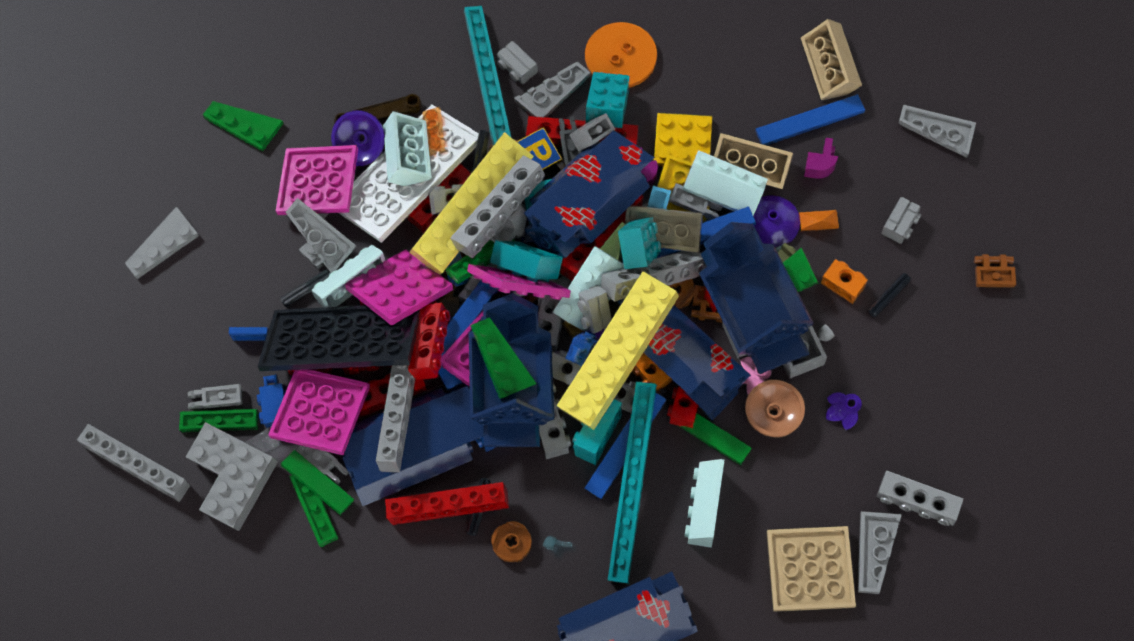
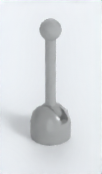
(825, 333)

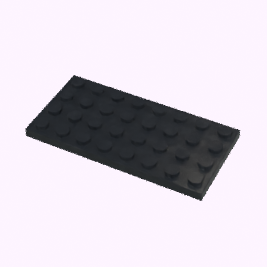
(336, 339)

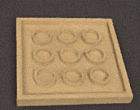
(810, 569)

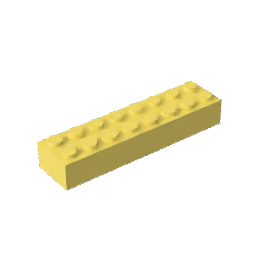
(435, 246)
(618, 350)

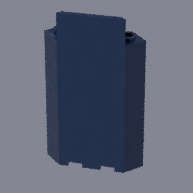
(434, 443)

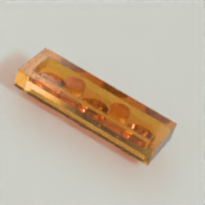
(434, 130)

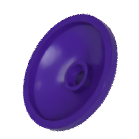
(348, 132)
(781, 228)

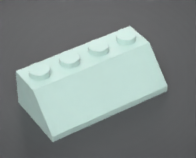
(406, 150)
(724, 183)
(588, 276)
(333, 290)
(705, 504)

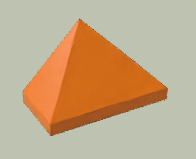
(818, 220)

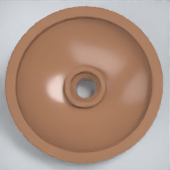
(779, 397)

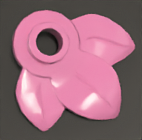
(755, 378)

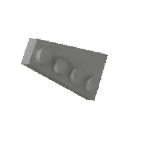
(552, 92)
(943, 129)
(324, 239)
(162, 243)
(875, 547)

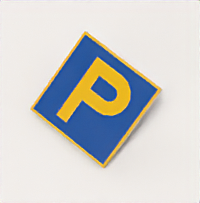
(541, 148)

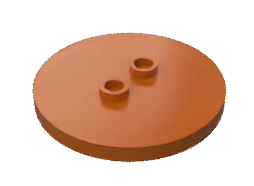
(622, 50)

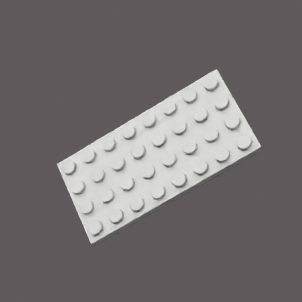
(382, 205)

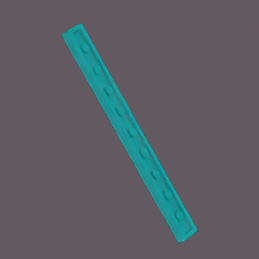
(486, 72)
(632, 482)

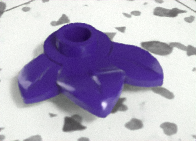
(841, 410)

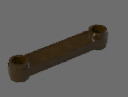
(383, 110)

